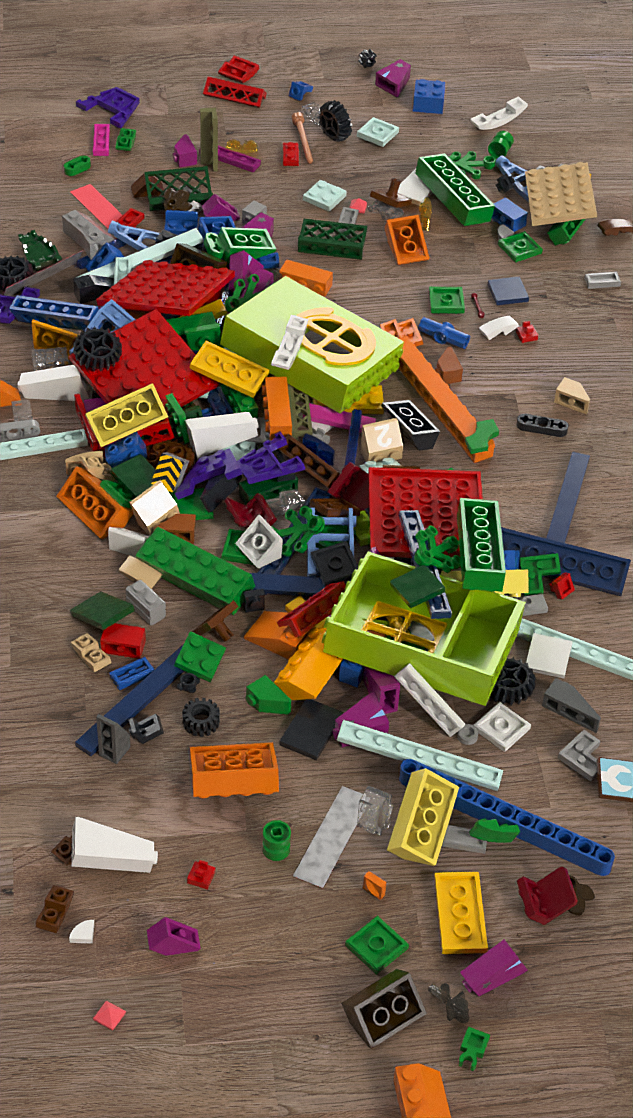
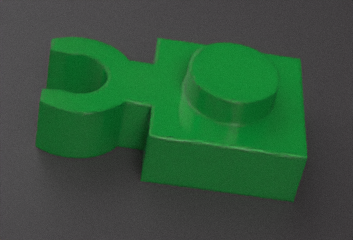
(473, 1046)

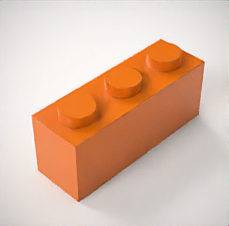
(308, 276)

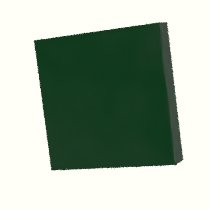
(417, 586)

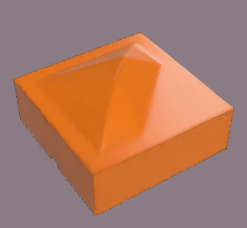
(374, 885)

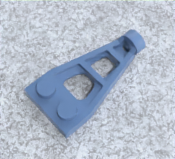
(507, 167)
(121, 232)
(113, 313)

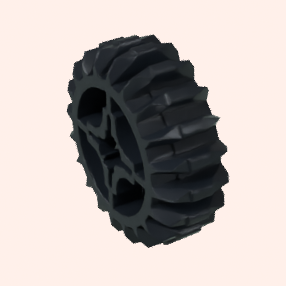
(335, 120)
(14, 270)
(97, 344)
(508, 684)

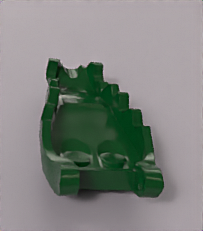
(39, 250)

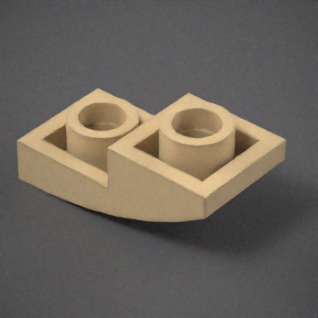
(74, 461)
(96, 468)
(137, 570)
(90, 653)

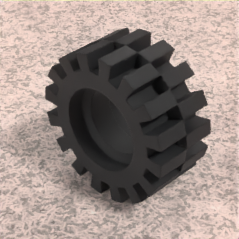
(201, 726)

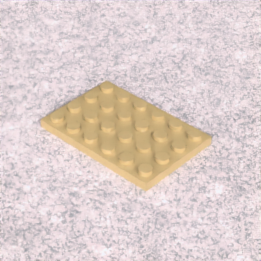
(560, 194)

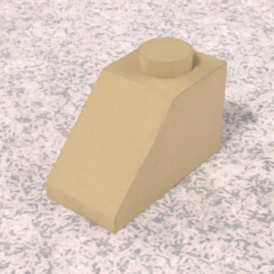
(572, 395)

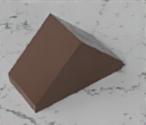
(139, 187)

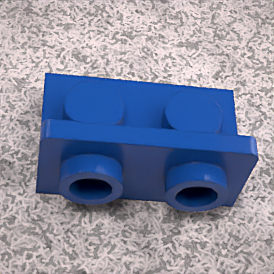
(180, 221)

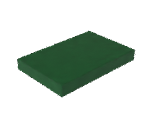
(135, 475)
(102, 610)

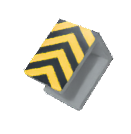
(170, 471)

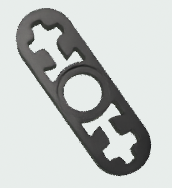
(535, 428)

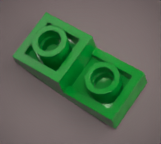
(125, 139)
(490, 831)

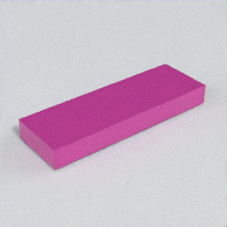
(101, 140)

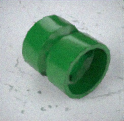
(500, 144)
(276, 840)

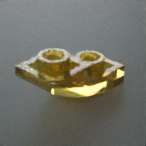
(248, 147)
(426, 210)

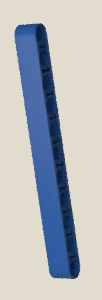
(483, 805)

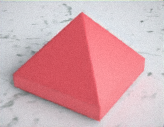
(359, 204)
(109, 1015)

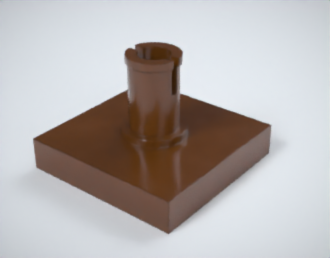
(391, 195)
(216, 621)

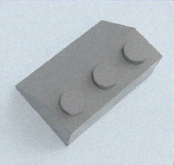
(77, 224)

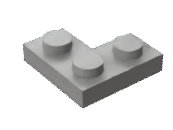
(578, 755)

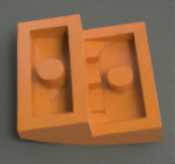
(405, 328)

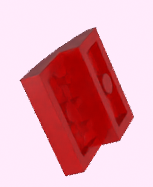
(239, 69)

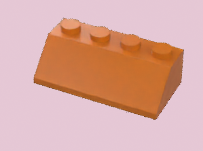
(277, 405)
(92, 503)
(420, 1092)

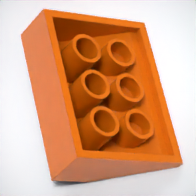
(234, 770)

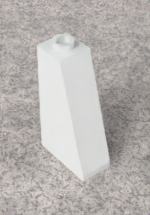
(55, 384)
(220, 432)
(109, 848)

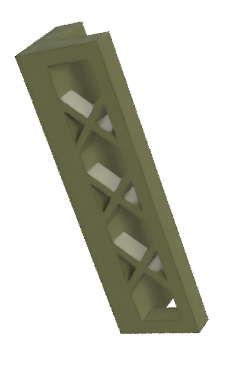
(209, 137)
(296, 409)

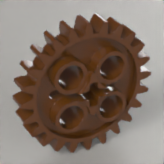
(179, 449)

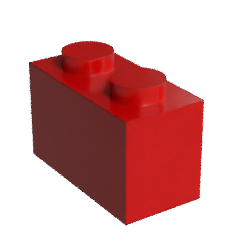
(123, 640)

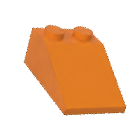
(406, 239)
(270, 636)

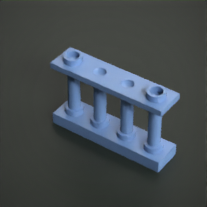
(350, 521)

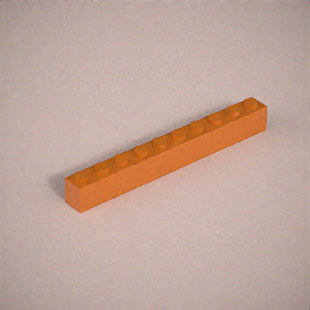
(440, 398)

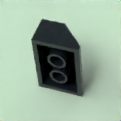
(412, 423)

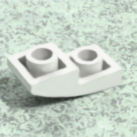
(496, 326)

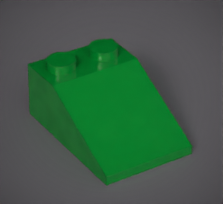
(251, 240)

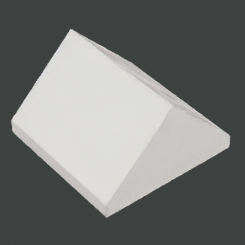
(125, 540)
(260, 543)

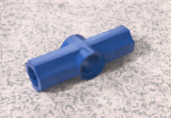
(444, 333)

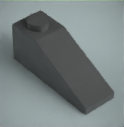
(569, 703)
(112, 739)

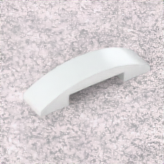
(512, 110)
(291, 342)

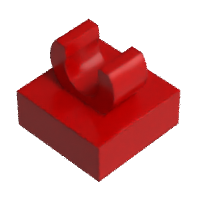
(526, 332)
(562, 586)
(201, 874)

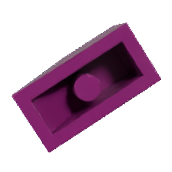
(185, 152)
(216, 207)
(172, 937)

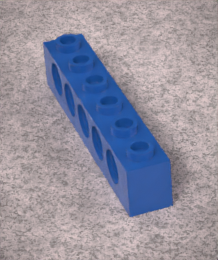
(54, 312)

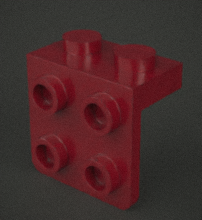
(352, 486)
(246, 514)
(548, 896)

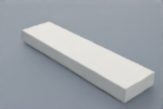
(429, 700)

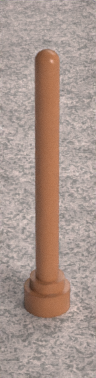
(298, 120)

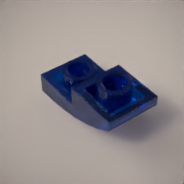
(319, 448)

